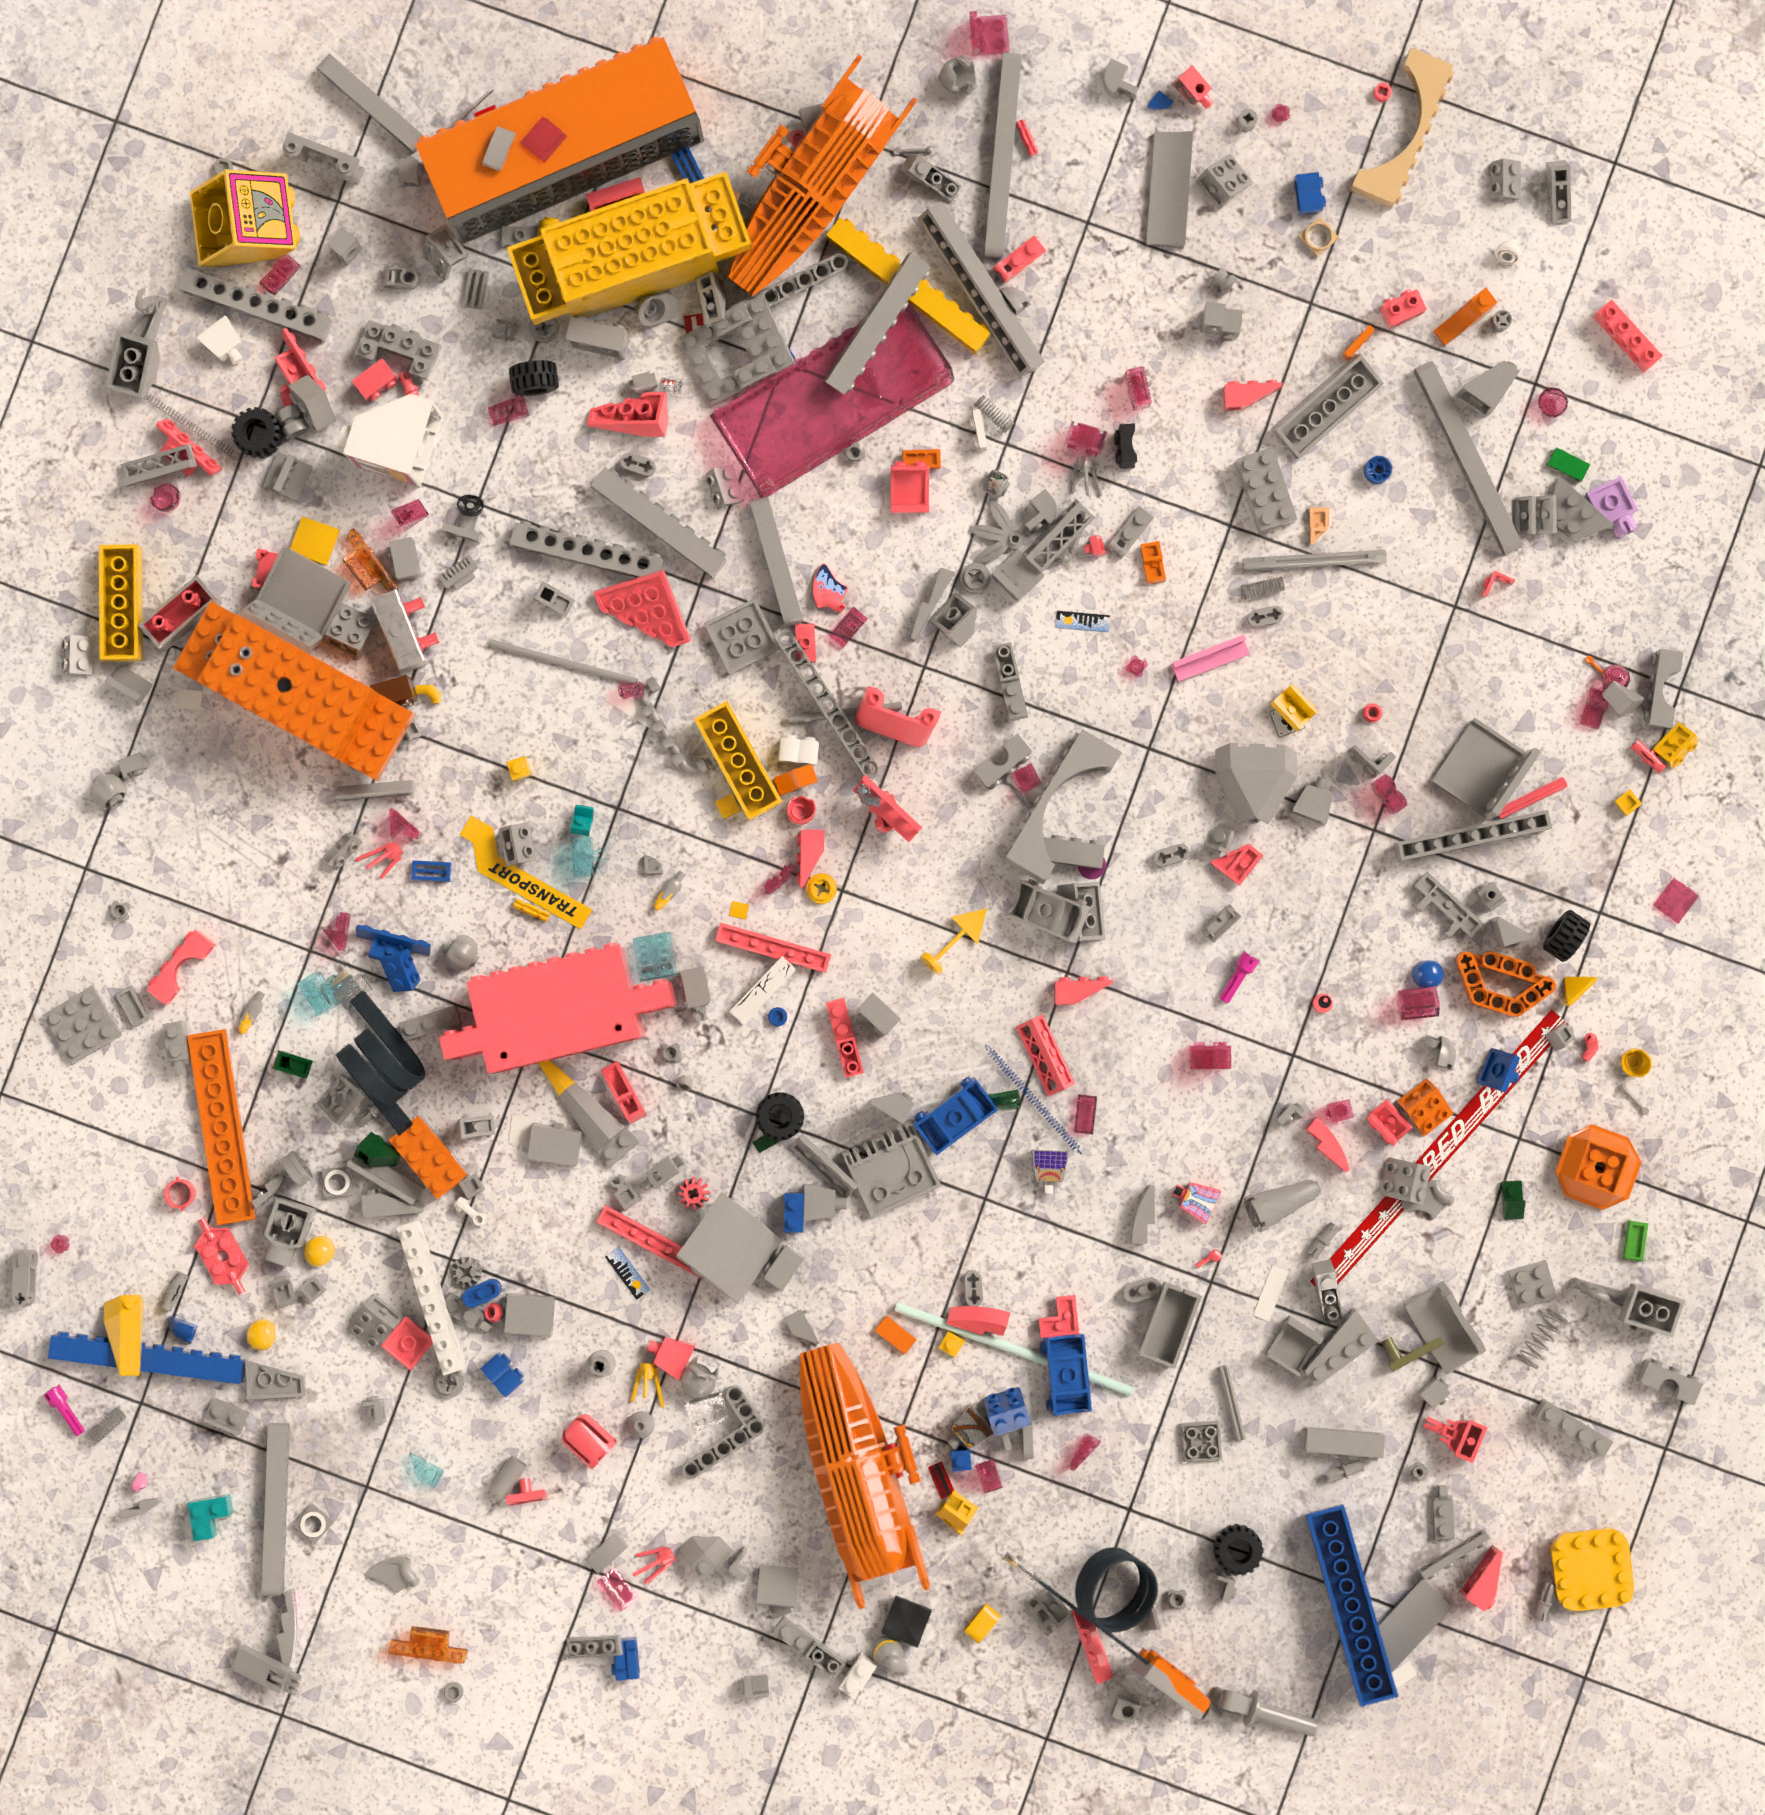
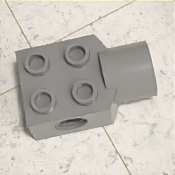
(287, 1230)

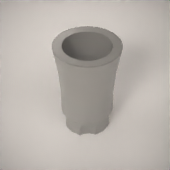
(605, 1357)

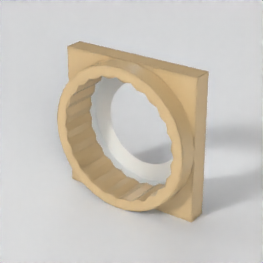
(1318, 224)

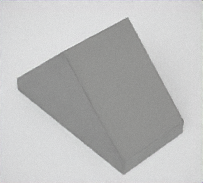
(1622, 698)

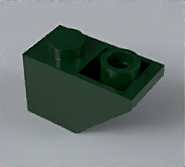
(376, 1152)

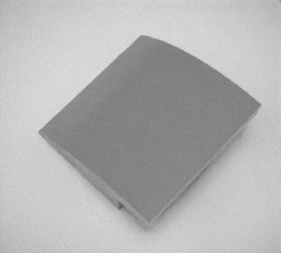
(729, 1248)

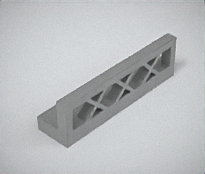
(157, 472)
(1053, 530)
(389, 1179)

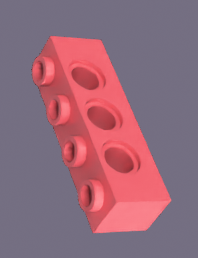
(1627, 336)

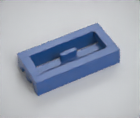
(680, 153)
(432, 863)

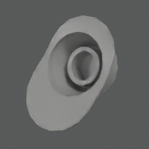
(657, 309)

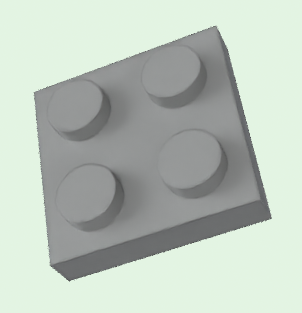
(1532, 1283)

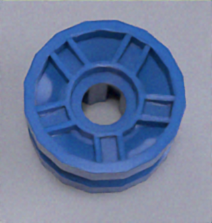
(1385, 467)

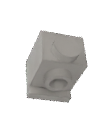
(133, 765)
(1488, 903)

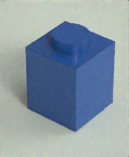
(961, 1459)

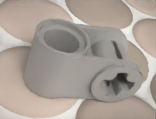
(396, 278)

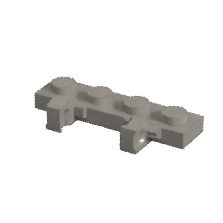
(1436, 895)

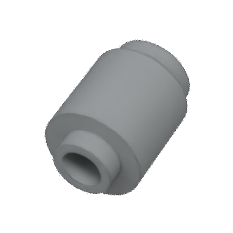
(643, 382)

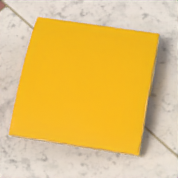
(315, 540)

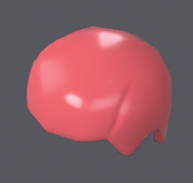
(801, 810)

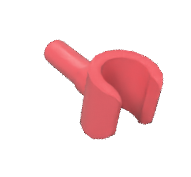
(1215, 1255)

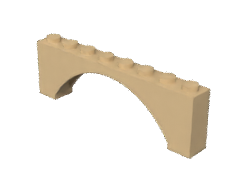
(1428, 79)

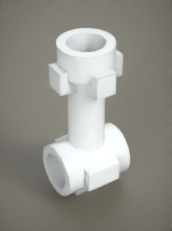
(478, 1218)

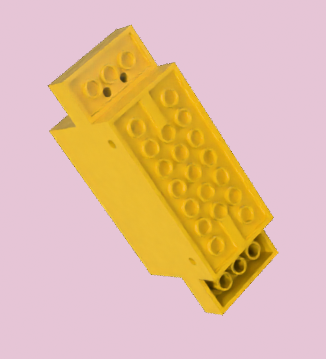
(630, 249)

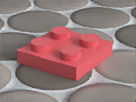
(408, 1343)

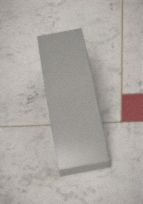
(1144, 1215)

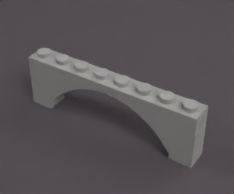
(1029, 850)

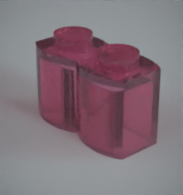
(1391, 798)

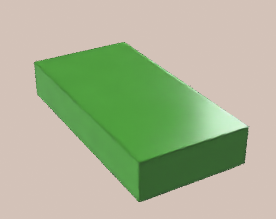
(1635, 1240)

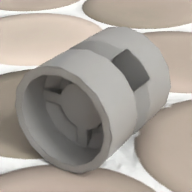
(293, 424)

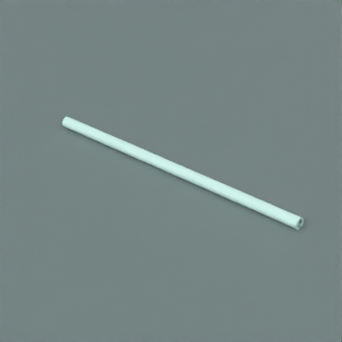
(1005, 1346)

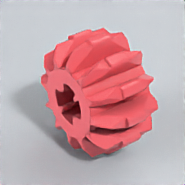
(692, 1186)

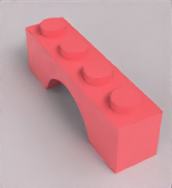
(165, 985)

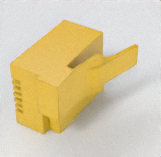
(956, 1512)

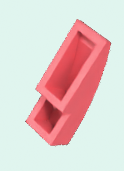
(623, 1092)
(1328, 1144)
(979, 1319)

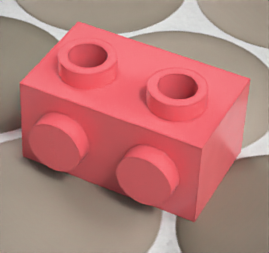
(1403, 308)

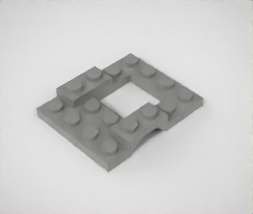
(762, 342)

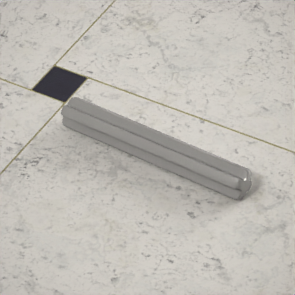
(1231, 1403)

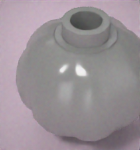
(108, 791)
(461, 953)

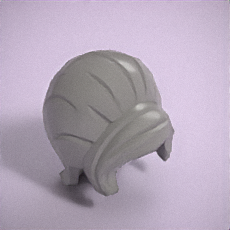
(698, 1380)

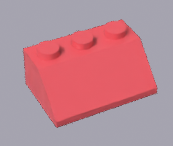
(615, 193)

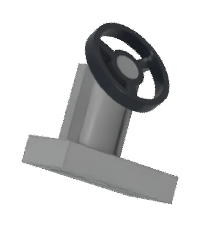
(466, 519)

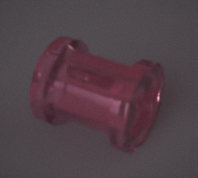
(631, 690)

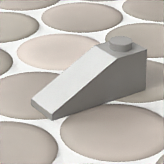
(1559, 191)
(712, 298)
(382, 1204)

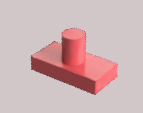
(526, 1494)

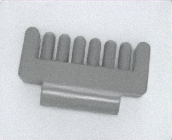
(462, 576)

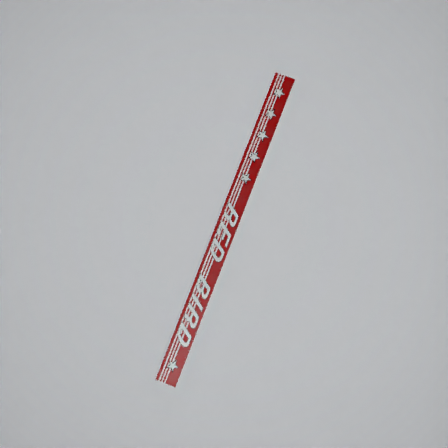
(1442, 1149)

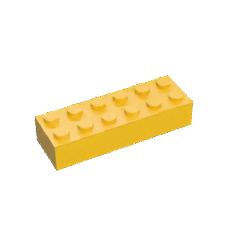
(120, 603)
(738, 760)

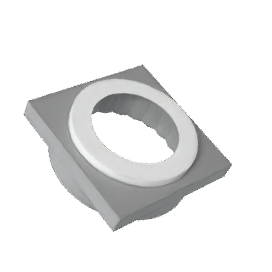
(346, 1172)
(325, 1520)

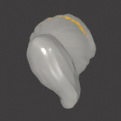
(889, 1654)

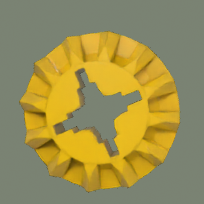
(819, 879)

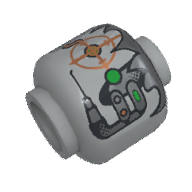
(995, 483)

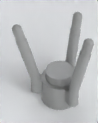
(1085, 466)

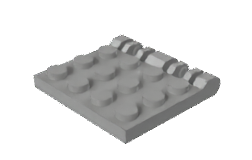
(893, 1172)

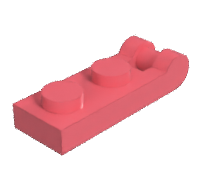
(1019, 259)

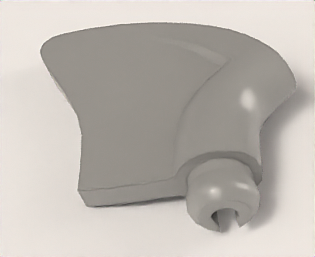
(1434, 1199)
(395, 1573)

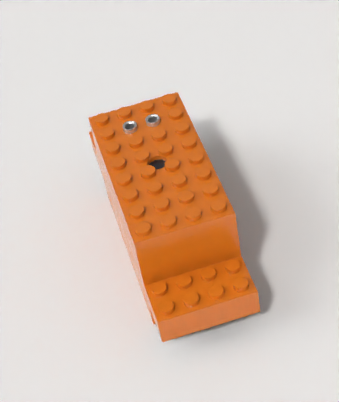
(294, 690)

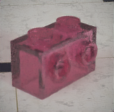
(1418, 1003)

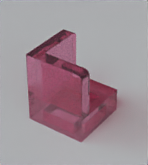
(1027, 778)

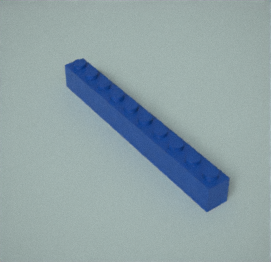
(153, 1359)

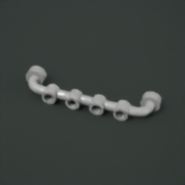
(668, 741)

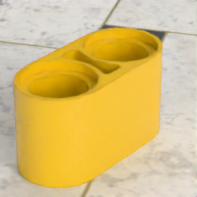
(982, 1623)

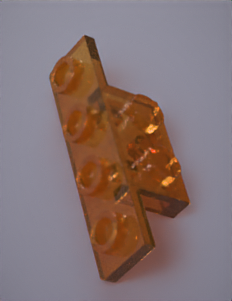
(366, 566)
(428, 1644)

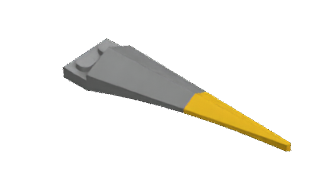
(602, 1129)

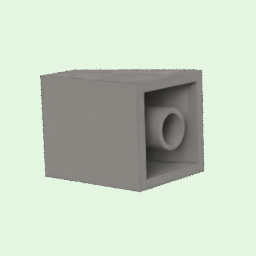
(1489, 388)

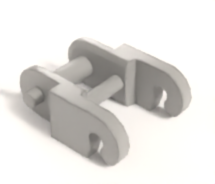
(504, 337)

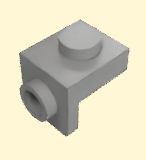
(283, 1291)
(1228, 1590)

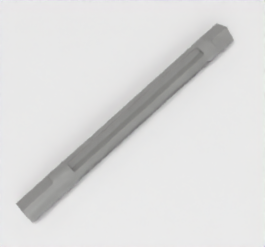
(1314, 560)

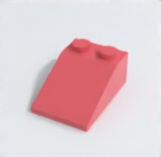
(1483, 1582)

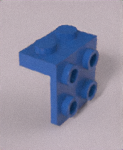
(1006, 1411)

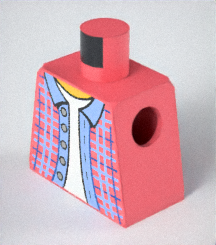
(1197, 1200)

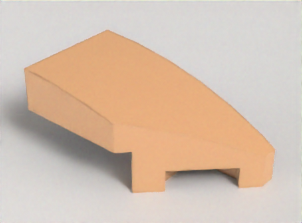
(1318, 522)

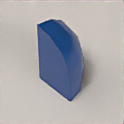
(182, 1329)

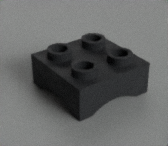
(1125, 453)
(906, 1621)

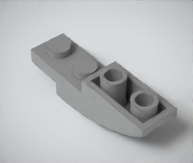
(1010, 681)
(809, 1646)

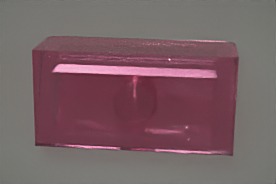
(617, 1589)

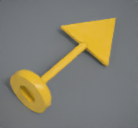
(971, 924)

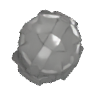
(959, 75)

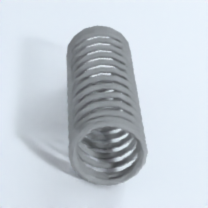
(1005, 428)
(1244, 588)
(90, 1438)

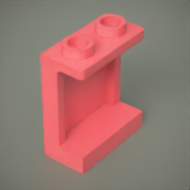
(909, 487)

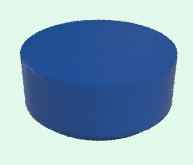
(777, 1016)

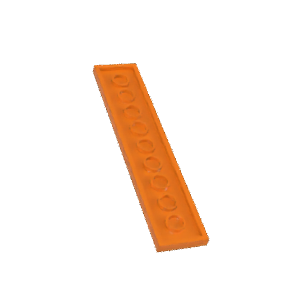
(221, 1127)

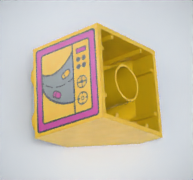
(243, 218)

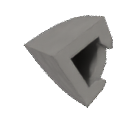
(1015, 299)
(1446, 1054)

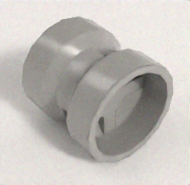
(1223, 280)

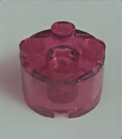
(1085, 438)

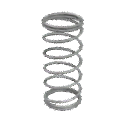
(1562, 1320)

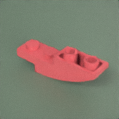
(844, 1037)

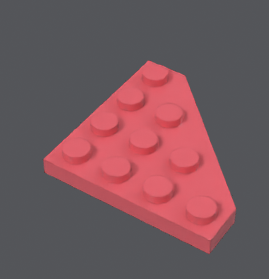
(648, 605)

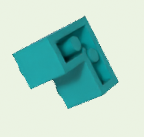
(203, 1515)

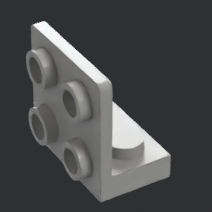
(1224, 180)
(443, 251)
(1017, 576)
(349, 630)
(1371, 767)
(374, 1323)

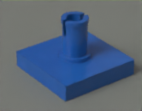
(1499, 1070)

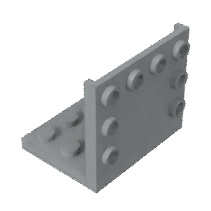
(297, 600)
(1484, 769)

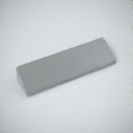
(374, 790)

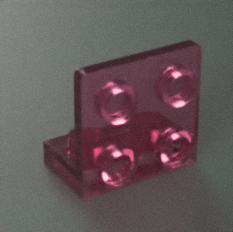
(988, 34)

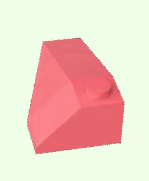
(637, 416)

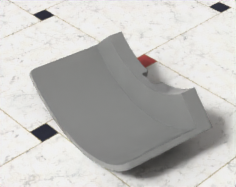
(1439, 1315)

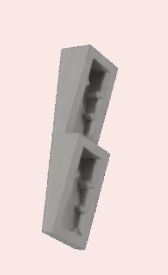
(925, 610)

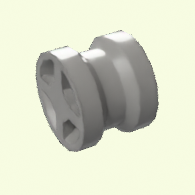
(1247, 124)
(1504, 317)

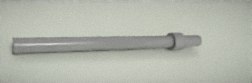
(807, 717)

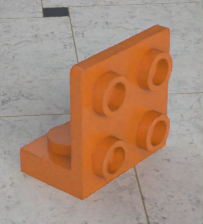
(1425, 1106)

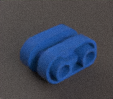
(482, 1292)

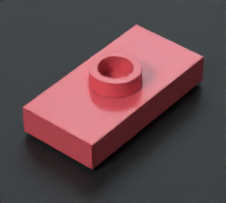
(806, 638)

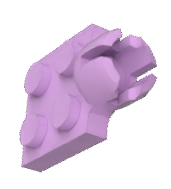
(1615, 504)

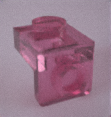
(1339, 1111)

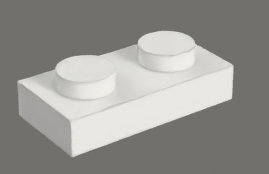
(976, 422)

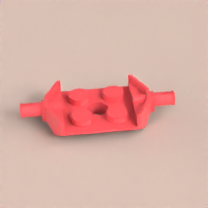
(208, 1247)

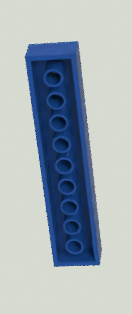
(1351, 1605)

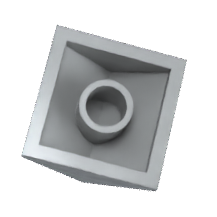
(1507, 933)

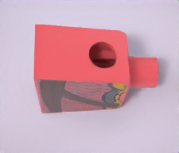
(1192, 80)

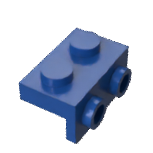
(400, 971)

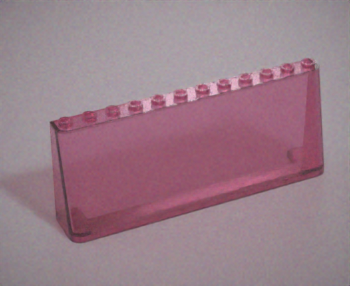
(802, 421)

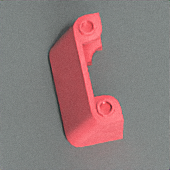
(892, 724)

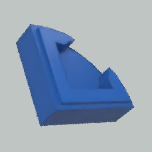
(1160, 101)

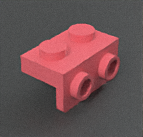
(1389, 1122)

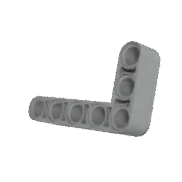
(728, 1439)

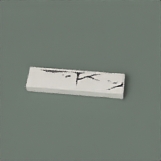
(762, 990)

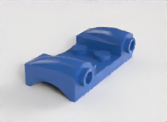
(955, 1115)
(1067, 1374)

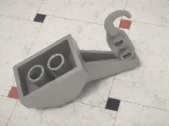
(134, 357)
(1642, 1305)

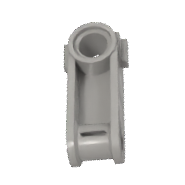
(24, 1277)

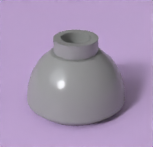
(641, 1424)

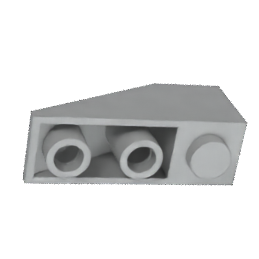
(930, 177)
(1327, 1291)

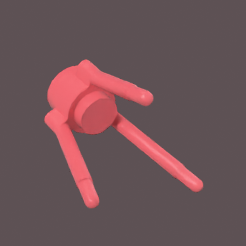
(391, 851)
(664, 1558)

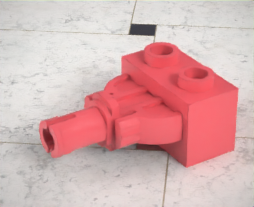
(1463, 1437)

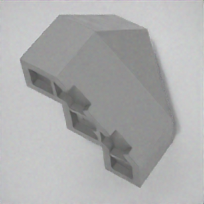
(1255, 778)

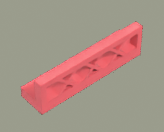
(891, 811)
(1048, 1053)

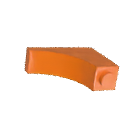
(1465, 317)

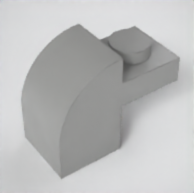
(1114, 82)
(1046, 509)
(553, 599)

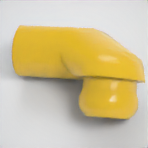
(430, 690)

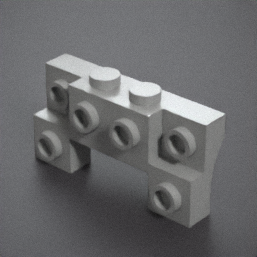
(400, 343)

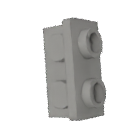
(225, 1417)

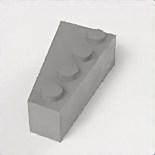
(1341, 1348)

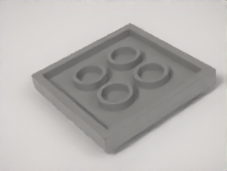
(742, 636)
(82, 1025)

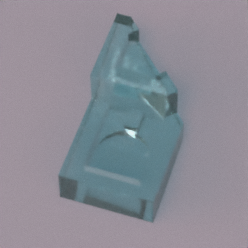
(426, 1471)

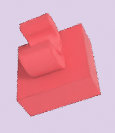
(1096, 546)

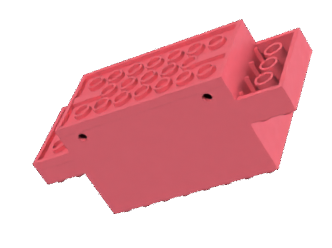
(555, 1009)

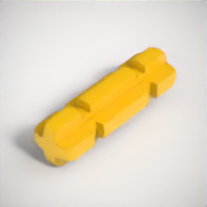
(531, 910)

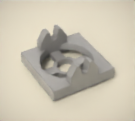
(324, 1102)

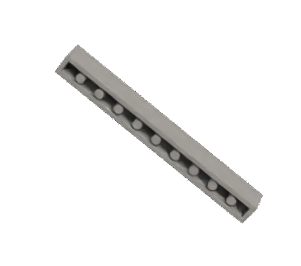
(981, 289)

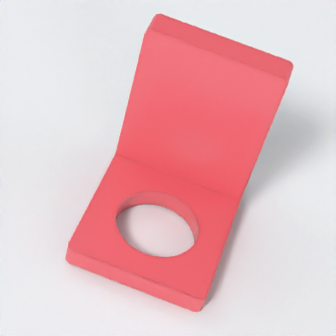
(1488, 582)

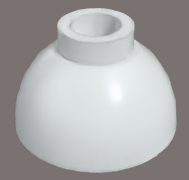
(1508, 252)

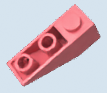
(1241, 396)
(811, 850)
(1074, 991)

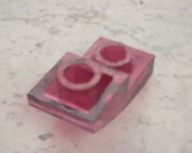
(280, 275)
(773, 885)

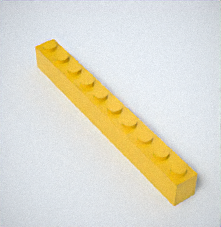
(926, 300)

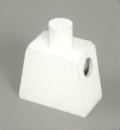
(222, 340)

